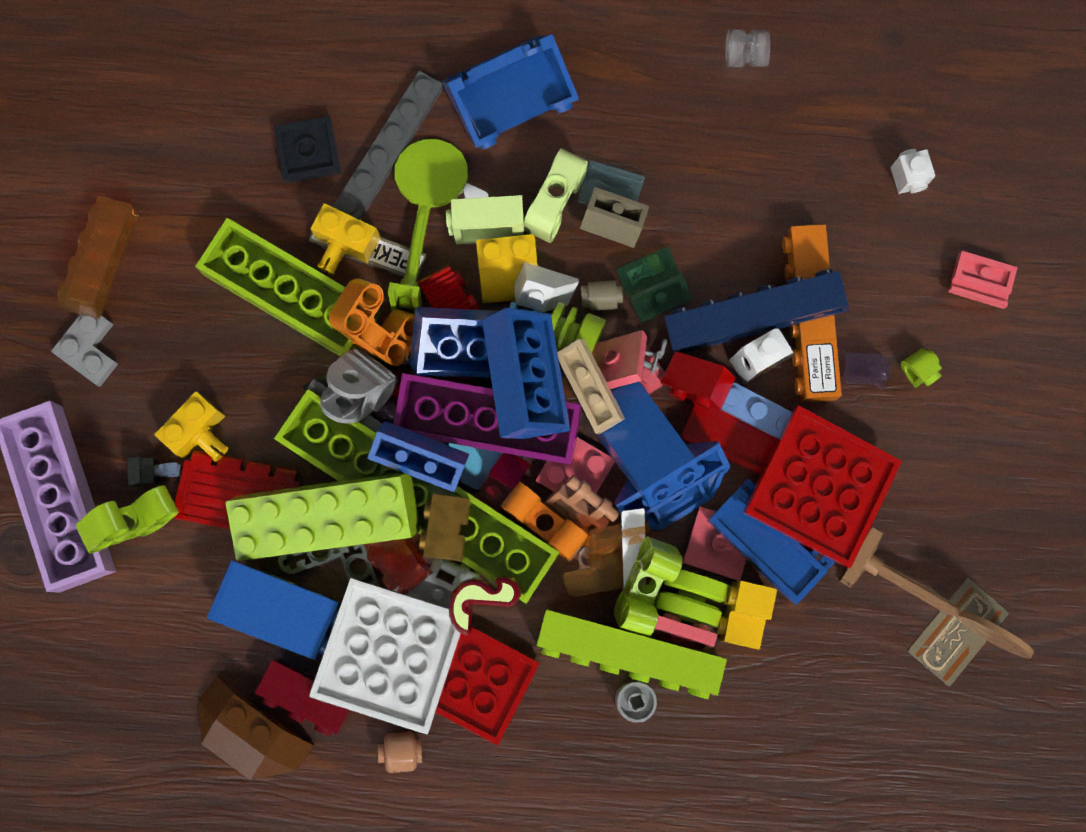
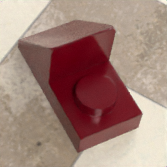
(502, 480)

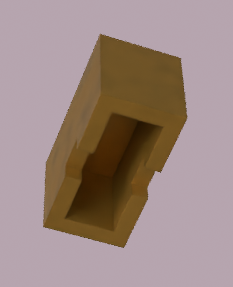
(444, 526)

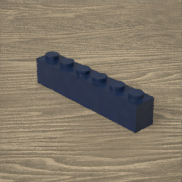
(757, 312)

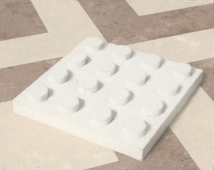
(387, 657)

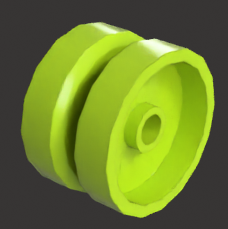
(691, 598)

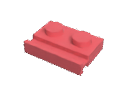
(982, 279)

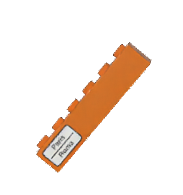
(814, 340)

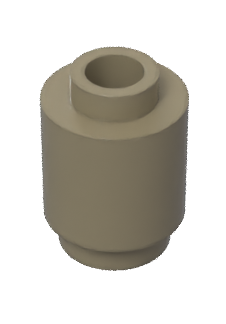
(601, 295)

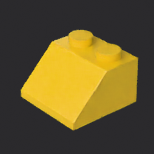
(501, 263)

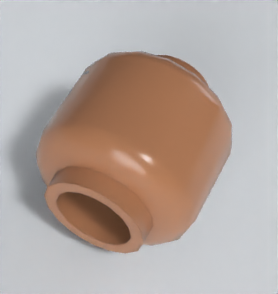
(400, 752)

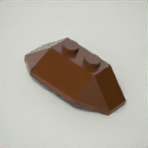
(247, 733)

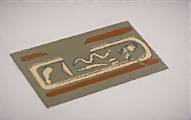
(949, 645)

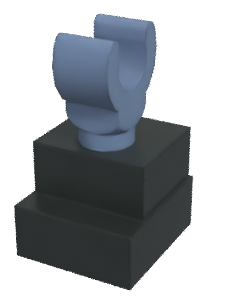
(145, 471)

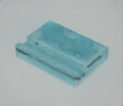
(611, 180)

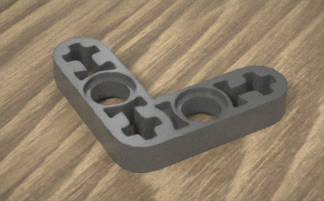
(334, 553)

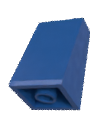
(648, 447)
(274, 610)

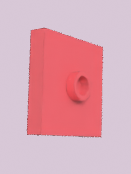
(621, 358)
(711, 551)

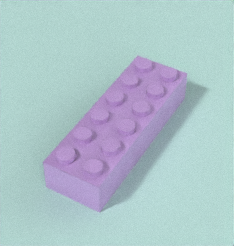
(51, 495)

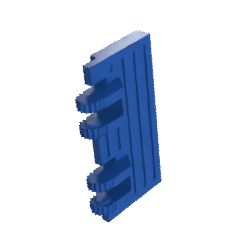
(772, 553)

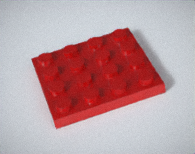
(822, 486)

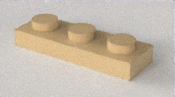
(590, 386)

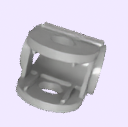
(361, 382)

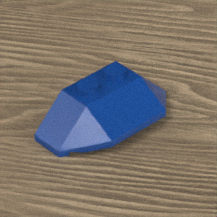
(712, 466)

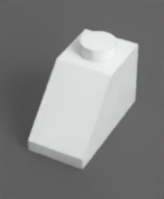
(543, 288)

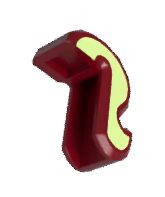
(481, 592)

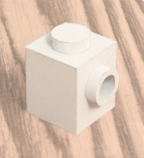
(912, 171)

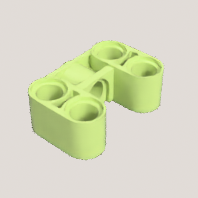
(546, 210)

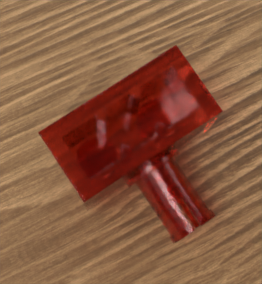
(399, 563)

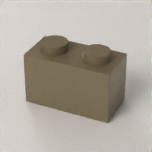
(614, 217)

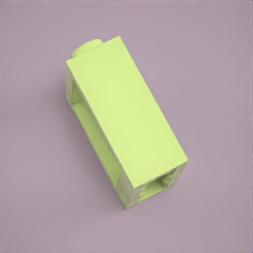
(485, 218)

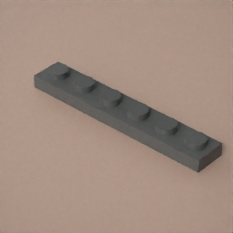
(389, 145)

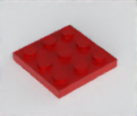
(485, 685)

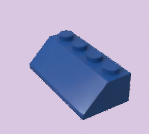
(525, 374)

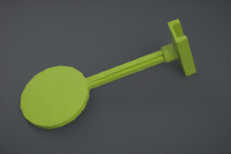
(428, 176)

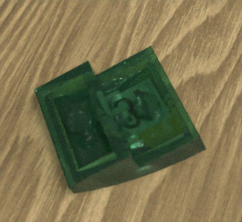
(653, 284)

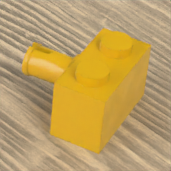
(343, 236)
(192, 427)

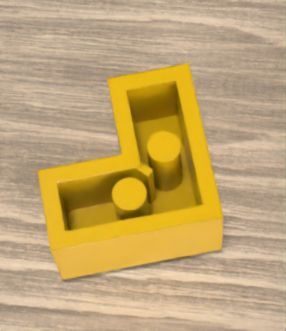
(746, 614)

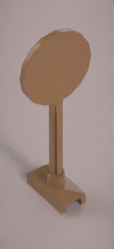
(989, 631)

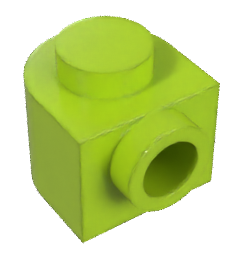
(922, 367)

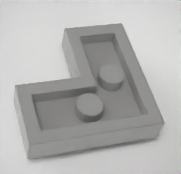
(80, 351)

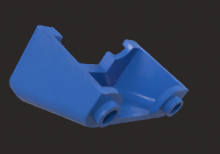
(511, 89)

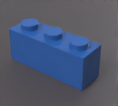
(418, 456)

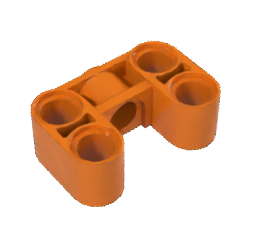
(364, 331)
(527, 509)

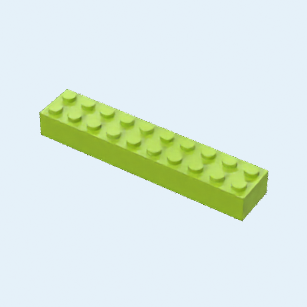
(492, 541)

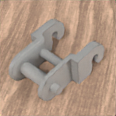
(658, 355)

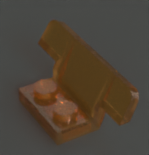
(604, 560)

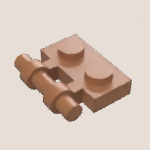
(571, 506)

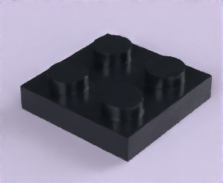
(307, 150)

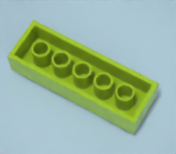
(275, 283)
(323, 516)
(631, 652)

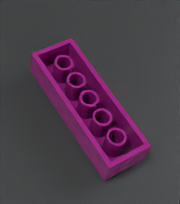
(468, 417)

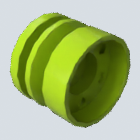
(568, 331)

